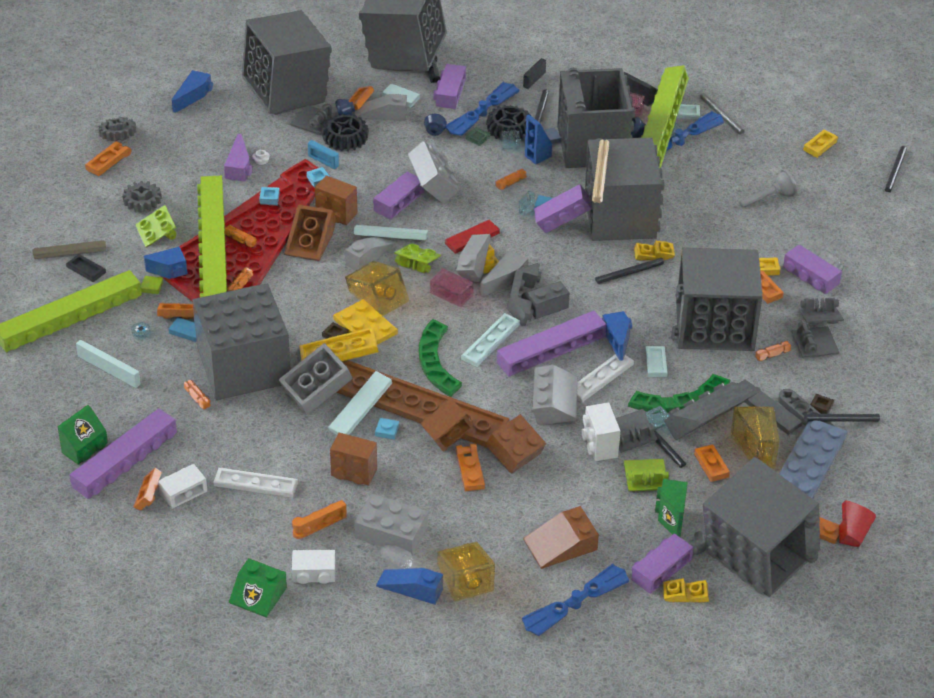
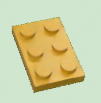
(364, 316)

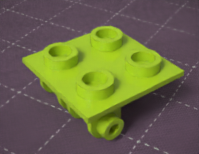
(156, 226)
(417, 257)
(645, 474)

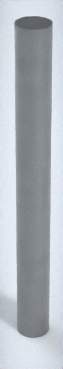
(719, 110)

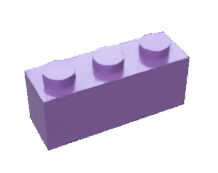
(450, 86)
(398, 195)
(562, 208)
(812, 269)
(661, 563)

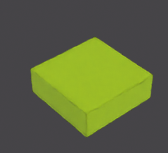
(151, 284)

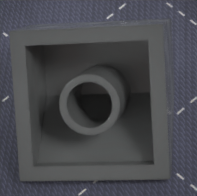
(548, 299)

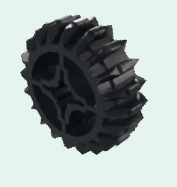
(507, 119)
(345, 132)

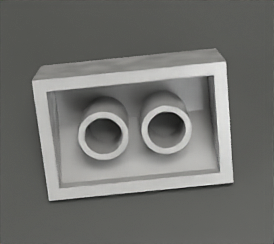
(554, 395)

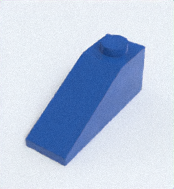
(193, 89)
(537, 143)
(618, 332)
(414, 583)

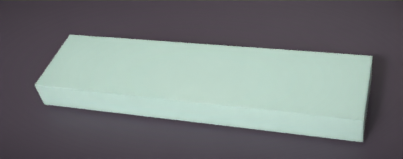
(390, 232)
(490, 340)
(108, 363)
(360, 404)

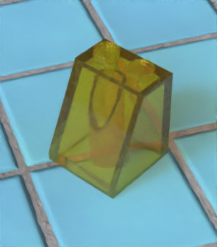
(379, 286)
(756, 433)
(467, 570)

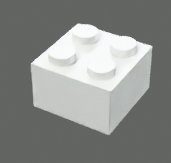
(601, 432)

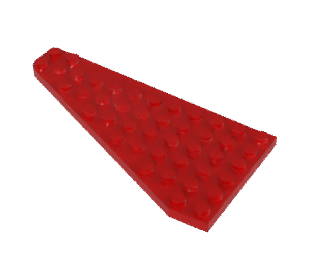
(265, 222)

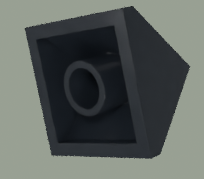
(642, 88)

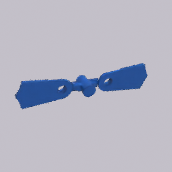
(465, 122)
(703, 124)
(546, 617)

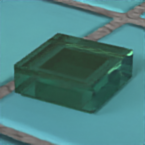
(477, 136)

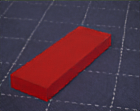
(459, 241)

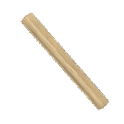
(600, 171)

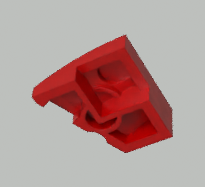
(855, 523)

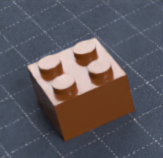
(337, 196)
(446, 424)
(515, 444)
(353, 459)

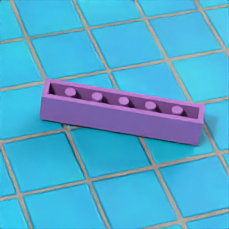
(551, 343)
(123, 453)

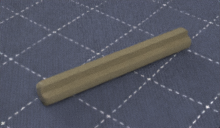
(69, 249)

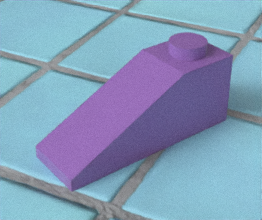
(237, 164)

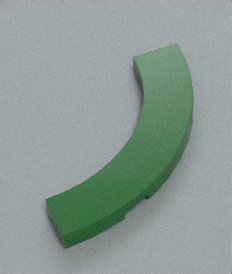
(430, 360)
(649, 401)

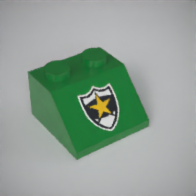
(82, 435)
(671, 505)
(258, 587)

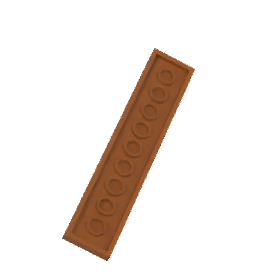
(417, 402)

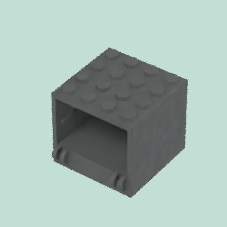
(402, 33)
(286, 61)
(590, 108)
(630, 190)
(718, 299)
(241, 341)
(762, 527)

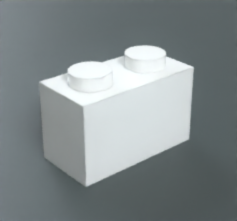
(182, 486)
(313, 566)

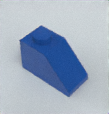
(166, 263)

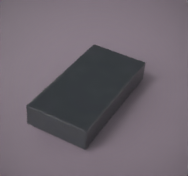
(534, 73)
(86, 268)

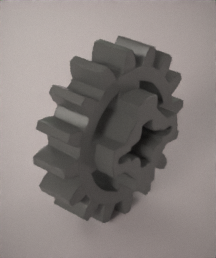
(117, 129)
(142, 196)

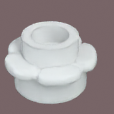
(261, 157)

